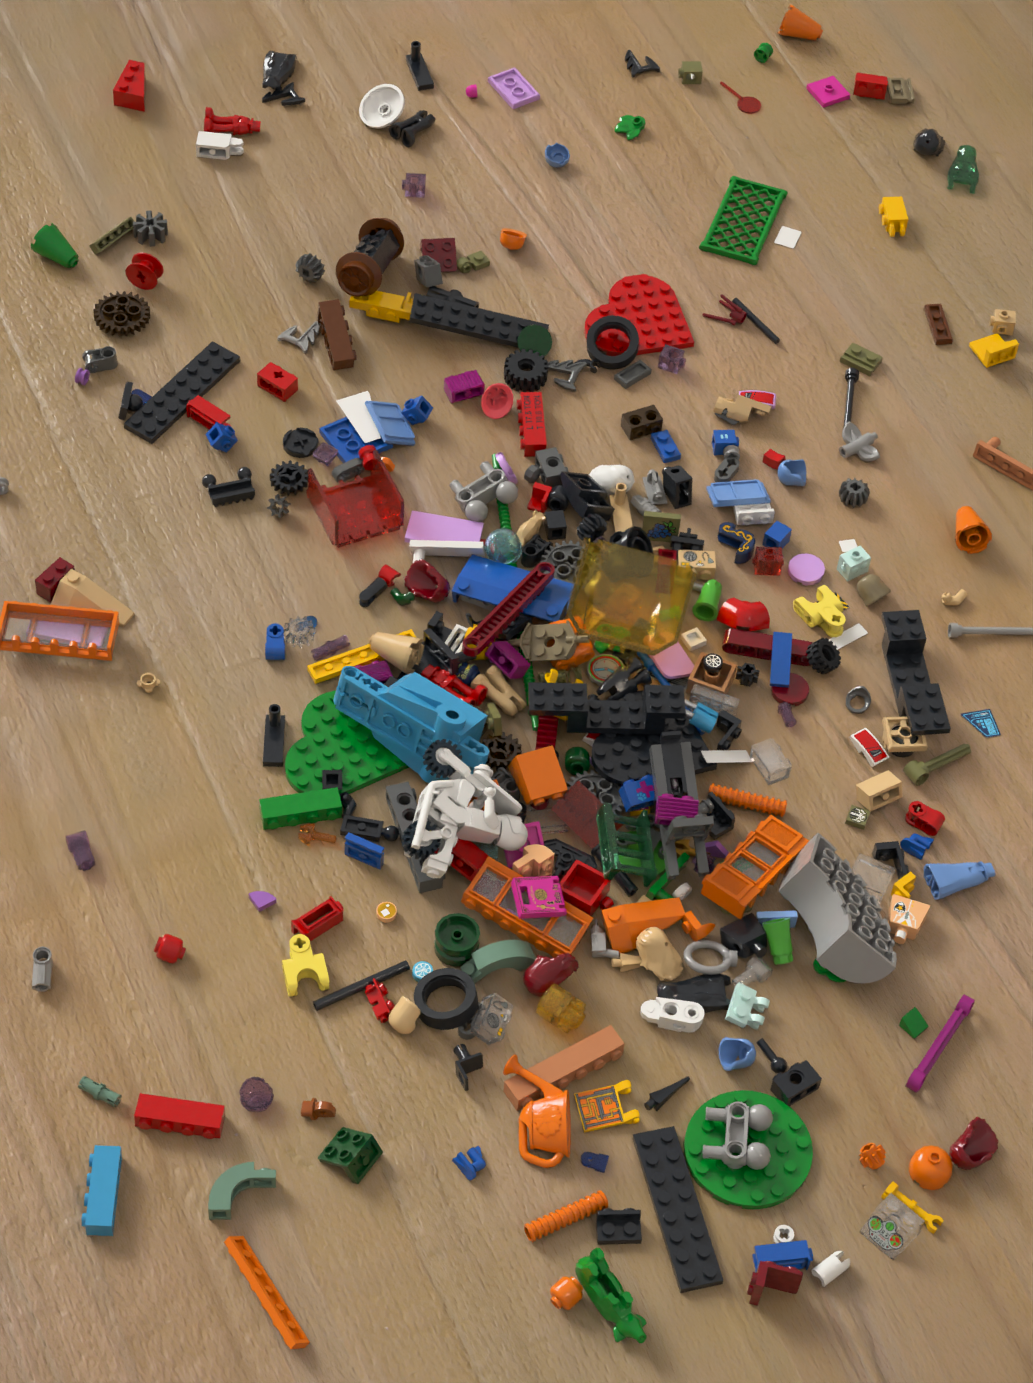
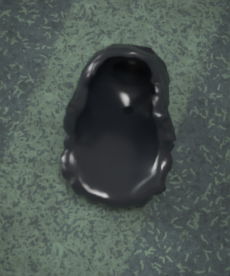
(935, 143)

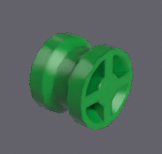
(763, 52)

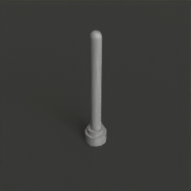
(956, 630)

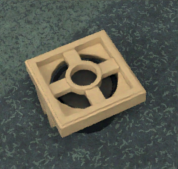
(899, 739)

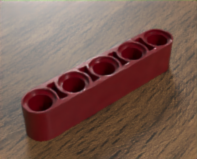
(760, 646)

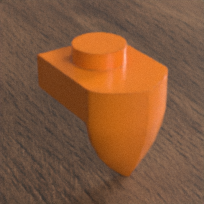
(694, 928)

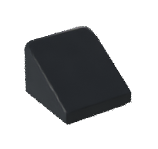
(331, 779)

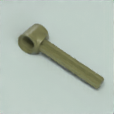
(919, 771)

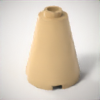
(398, 650)

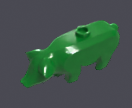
(609, 1296)

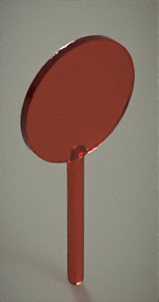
(745, 104)

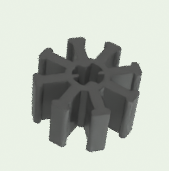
(150, 228)

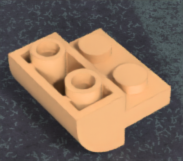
(536, 861)

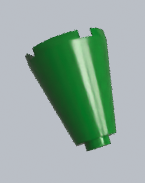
(54, 246)

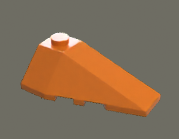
(627, 921)

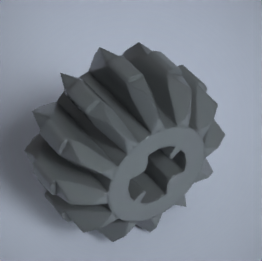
(310, 267)
(854, 492)

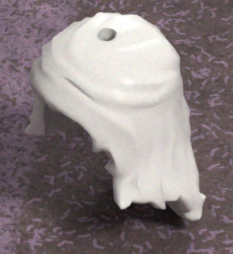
(610, 475)

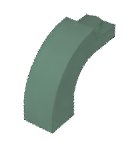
(499, 955)
(232, 1183)

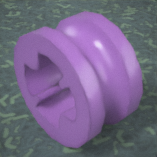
(82, 376)

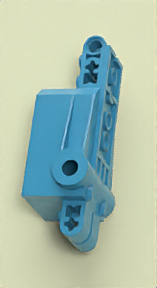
(412, 717)

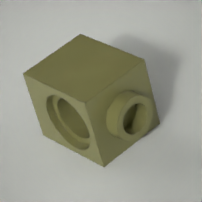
(690, 72)

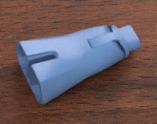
(951, 878)

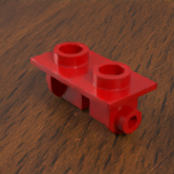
(377, 993)

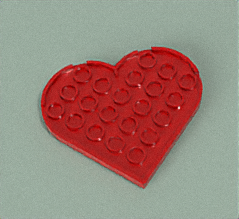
(650, 308)

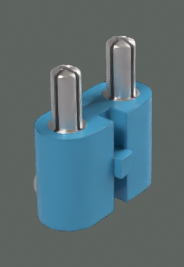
(702, 716)

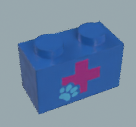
(637, 794)

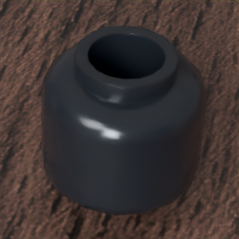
(558, 499)

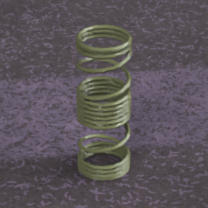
(561, 675)

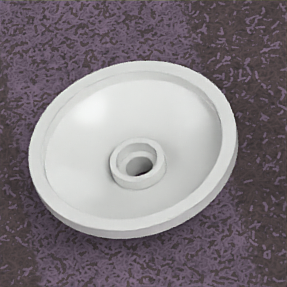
(382, 106)

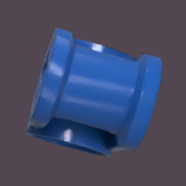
(275, 643)

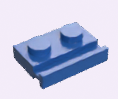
(364, 851)

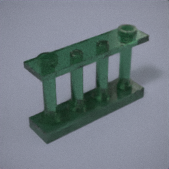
(610, 849)

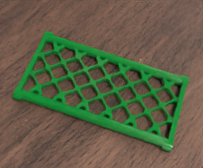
(753, 258)

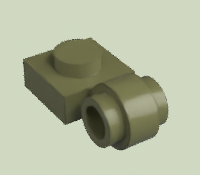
(476, 261)

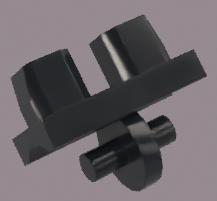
(686, 541)

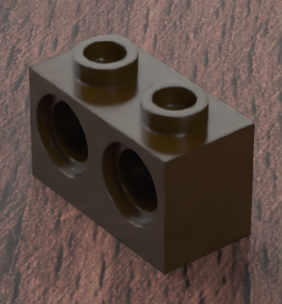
(641, 422)

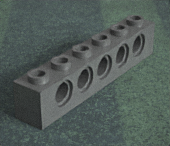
(396, 797)

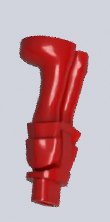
(235, 124)
(448, 682)

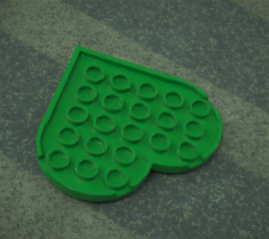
(337, 743)

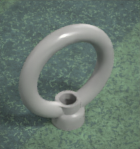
(729, 957)

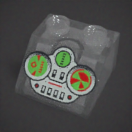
(892, 1226)

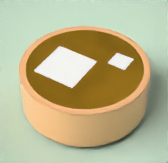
(386, 912)

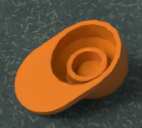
(512, 238)

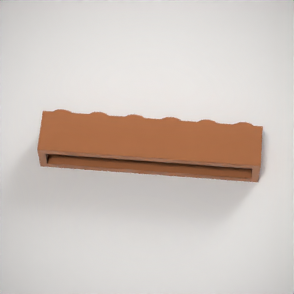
(566, 1066)

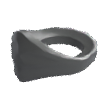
(858, 691)

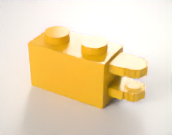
(893, 215)

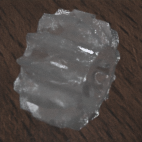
(299, 631)

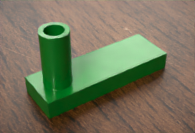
(657, 890)

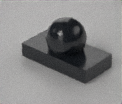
(131, 402)

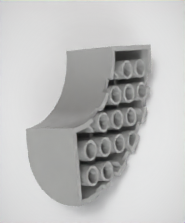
(839, 913)

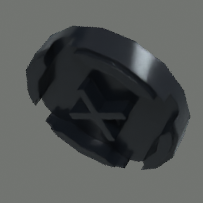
(300, 442)

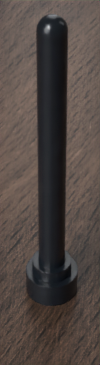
(851, 377)

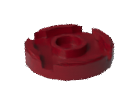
(795, 694)

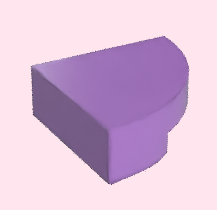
(716, 849)
(262, 900)

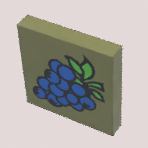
(661, 525)

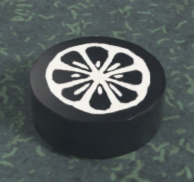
(712, 662)

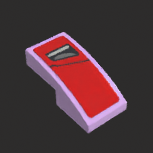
(760, 396)

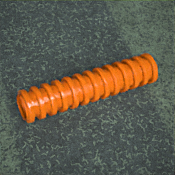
(749, 800)
(565, 1216)

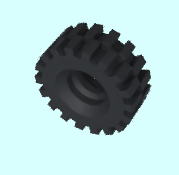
(525, 379)

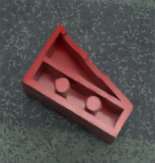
(130, 87)

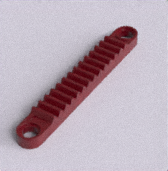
(508, 609)
(546, 737)

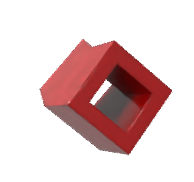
(773, 459)

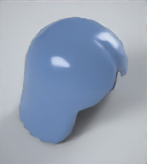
(792, 472)
(731, 1048)

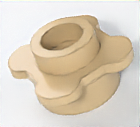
(148, 682)

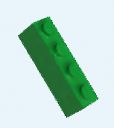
(300, 808)

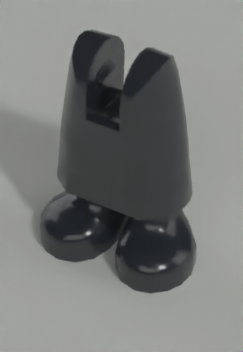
(619, 685)

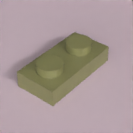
(493, 719)

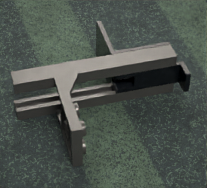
(675, 775)

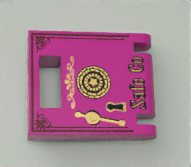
(543, 895)

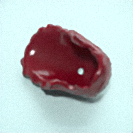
(423, 579)
(547, 972)
(974, 1145)

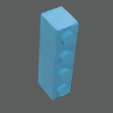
(103, 1190)

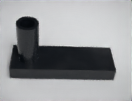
(418, 68)
(443, 653)
(274, 737)

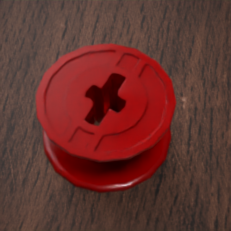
(144, 271)

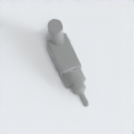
(598, 943)

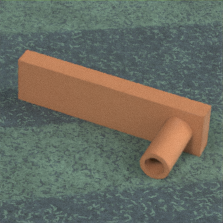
(1003, 463)

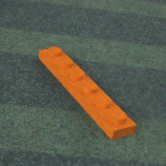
(266, 1292)

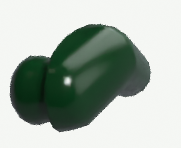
(402, 599)

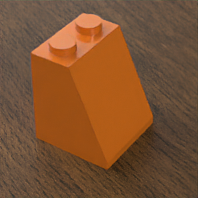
(538, 775)

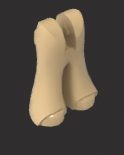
(500, 691)

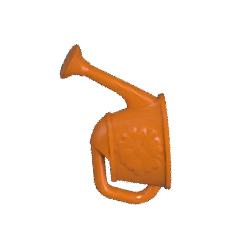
(545, 1118)

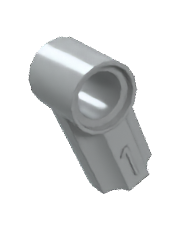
(42, 969)

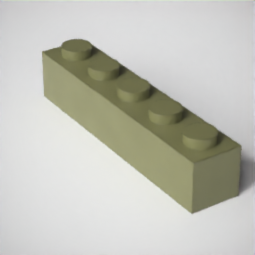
(112, 235)

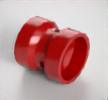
(366, 455)

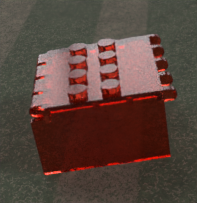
(358, 506)

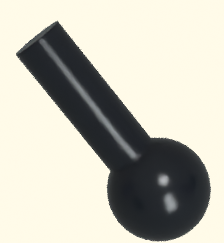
(777, 1063)

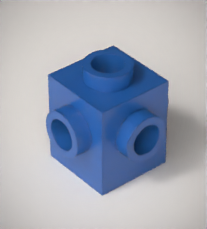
(417, 410)
(221, 437)

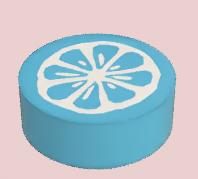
(421, 969)

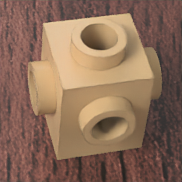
(1003, 322)

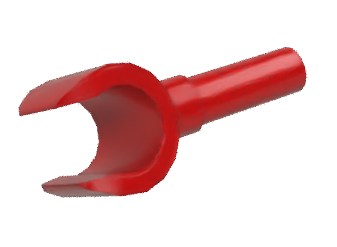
(606, 903)

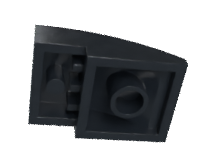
(586, 495)

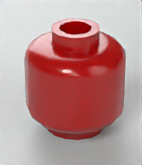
(169, 948)

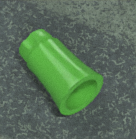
(708, 601)
(779, 939)

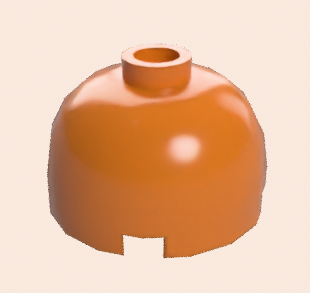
(931, 1167)

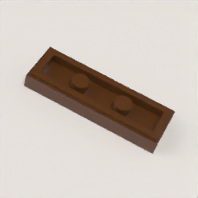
(938, 324)

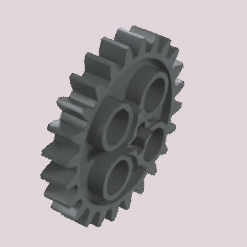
(564, 559)
(605, 790)

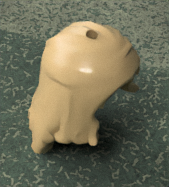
(659, 954)

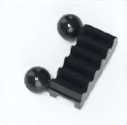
(231, 490)

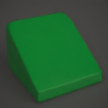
(913, 1023)

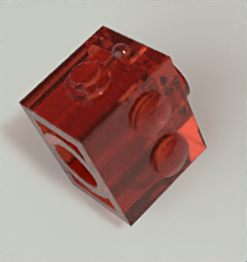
(768, 561)

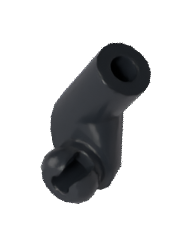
(348, 804)

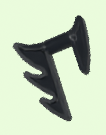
(636, 67)
(287, 91)

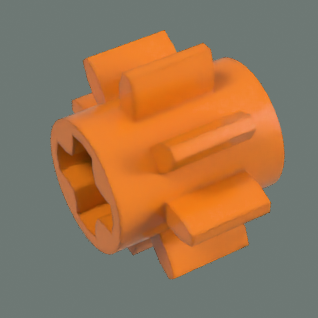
(872, 1156)

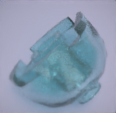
(503, 546)

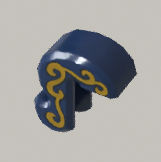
(738, 539)

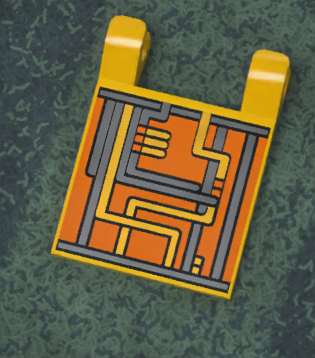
(602, 1107)

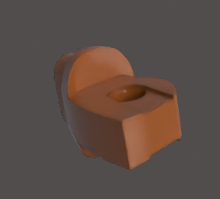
(317, 1109)

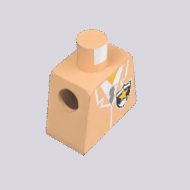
(906, 918)

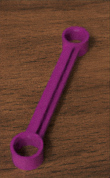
(919, 1075)

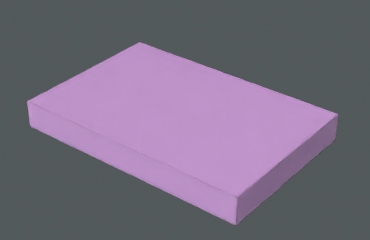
(513, 88)

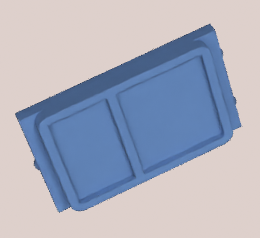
(391, 423)
(737, 493)

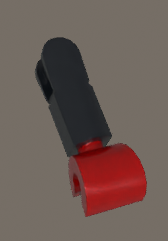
(385, 577)

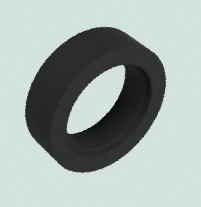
(613, 322)
(441, 978)

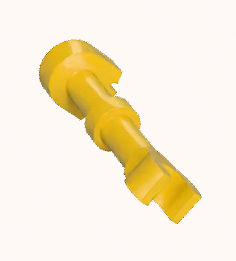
(929, 1218)

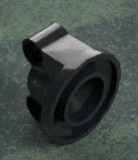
(634, 538)

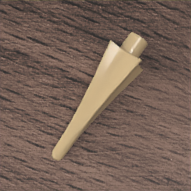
(626, 962)

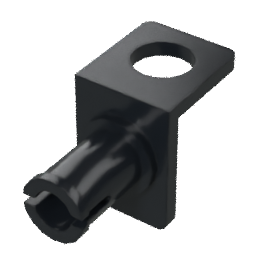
(466, 1064)

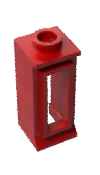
(206, 412)
(321, 925)

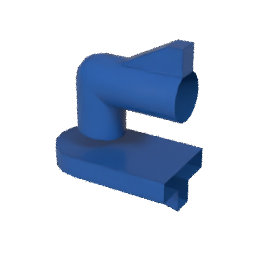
(916, 845)
(466, 1167)

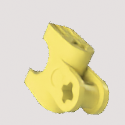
(825, 613)
(304, 965)

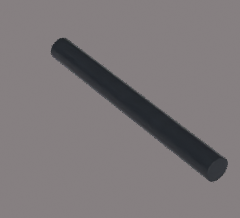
(757, 321)

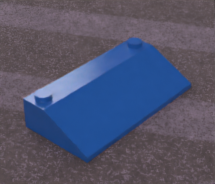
(493, 581)

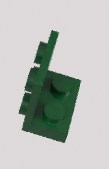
(353, 1152)

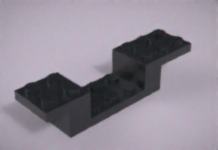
(909, 676)
(607, 715)

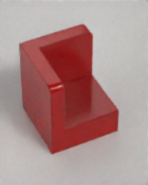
(539, 497)

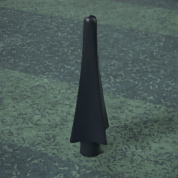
(659, 1097)

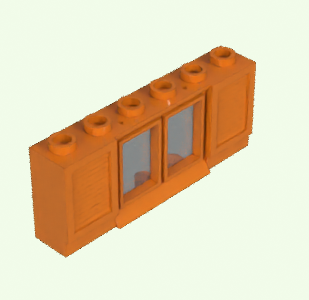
(753, 866)

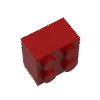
(584, 887)

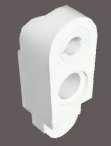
(686, 1014)

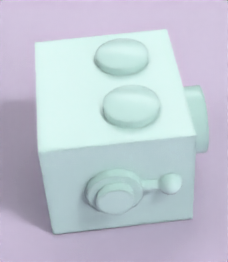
(853, 563)

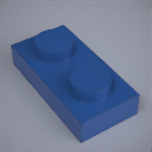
(665, 446)

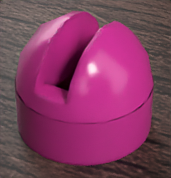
(471, 91)

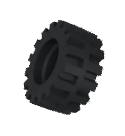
(823, 656)

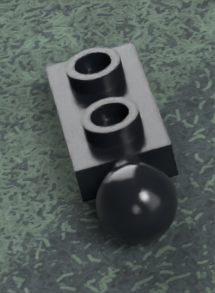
(368, 828)

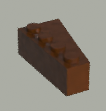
(334, 328)

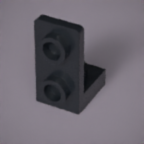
(729, 724)
(891, 850)

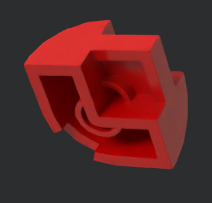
(744, 614)

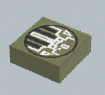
(857, 817)

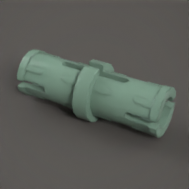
(99, 1091)

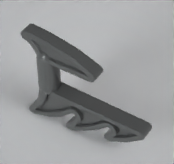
(569, 368)

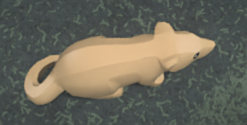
(530, 527)

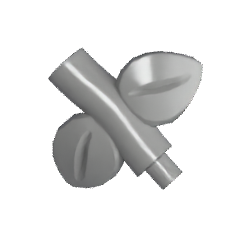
(858, 444)

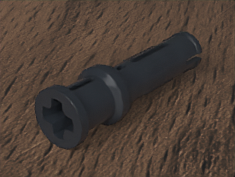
(621, 877)

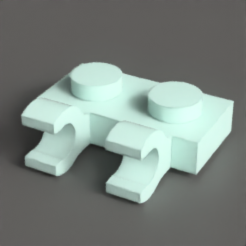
(740, 1006)

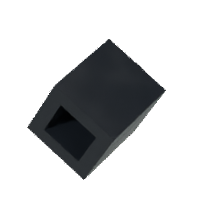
(555, 525)

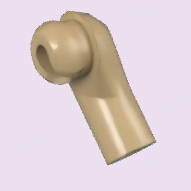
(948, 599)

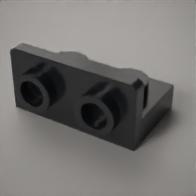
(618, 1226)

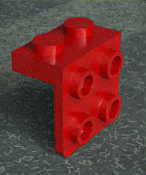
(870, 86)

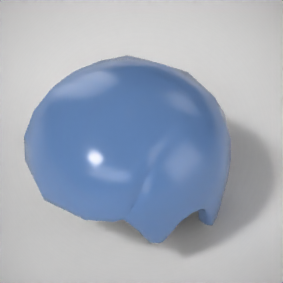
(557, 155)

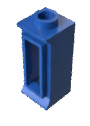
(784, 1254)

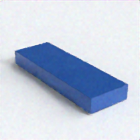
(781, 659)

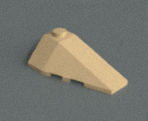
(82, 592)

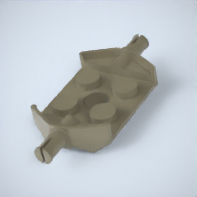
(535, 638)

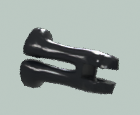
(408, 128)

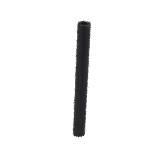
(360, 985)

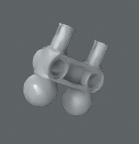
(482, 491)
(755, 1154)

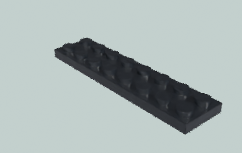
(468, 320)
(171, 400)
(677, 1209)

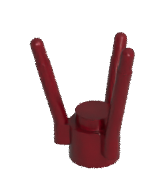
(737, 314)

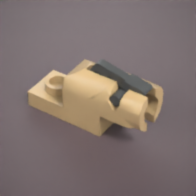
(740, 409)

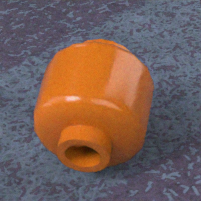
(566, 1293)

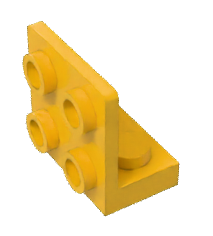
(993, 349)

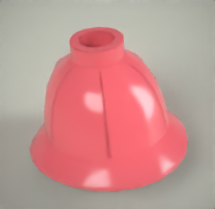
(497, 401)

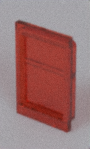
(579, 812)

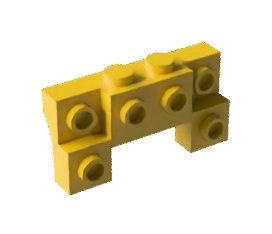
(384, 305)

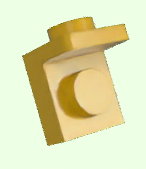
(904, 886)

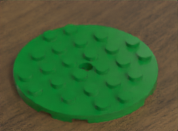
(746, 1187)

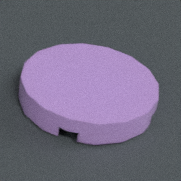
(506, 468)
(806, 569)

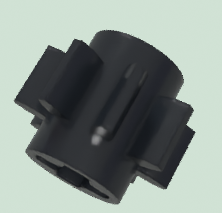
(747, 674)

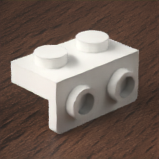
(754, 514)

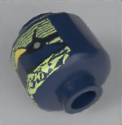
(467, 672)

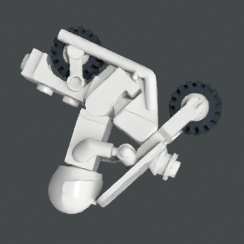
(444, 814)

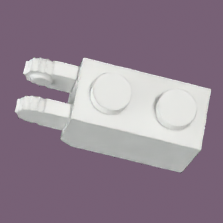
(218, 145)

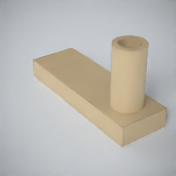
(621, 516)

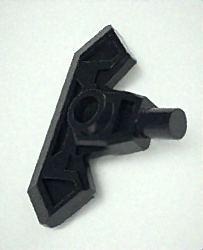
(567, 856)

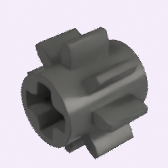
(277, 510)

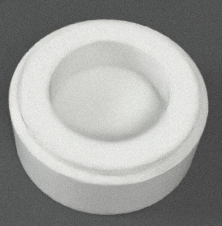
(682, 891)

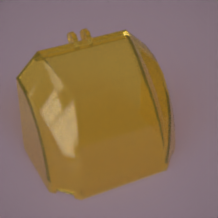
(629, 597)

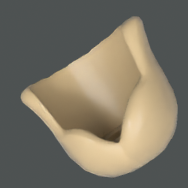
(404, 1016)

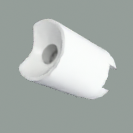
(831, 1268)

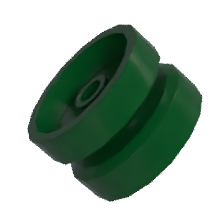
(456, 939)

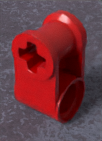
(925, 819)

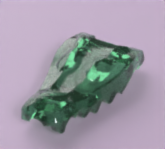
(964, 168)

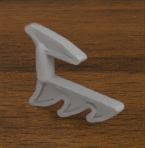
(302, 342)

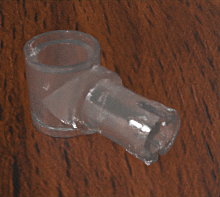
(755, 970)

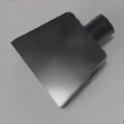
(677, 486)
(745, 937)

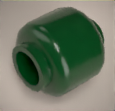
(577, 760)

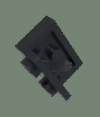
(723, 818)

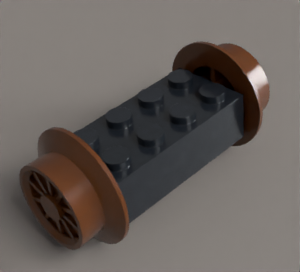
(362, 270)

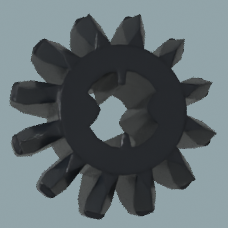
(591, 527)

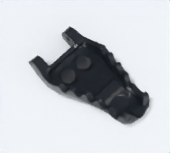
(277, 69)
(702, 989)

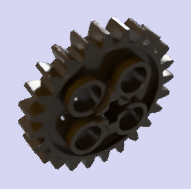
(122, 313)

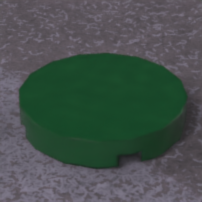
(535, 338)

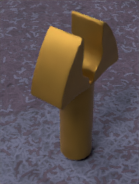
(684, 844)

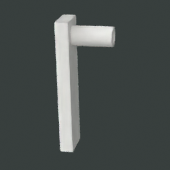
(420, 548)

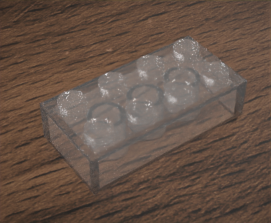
(714, 699)

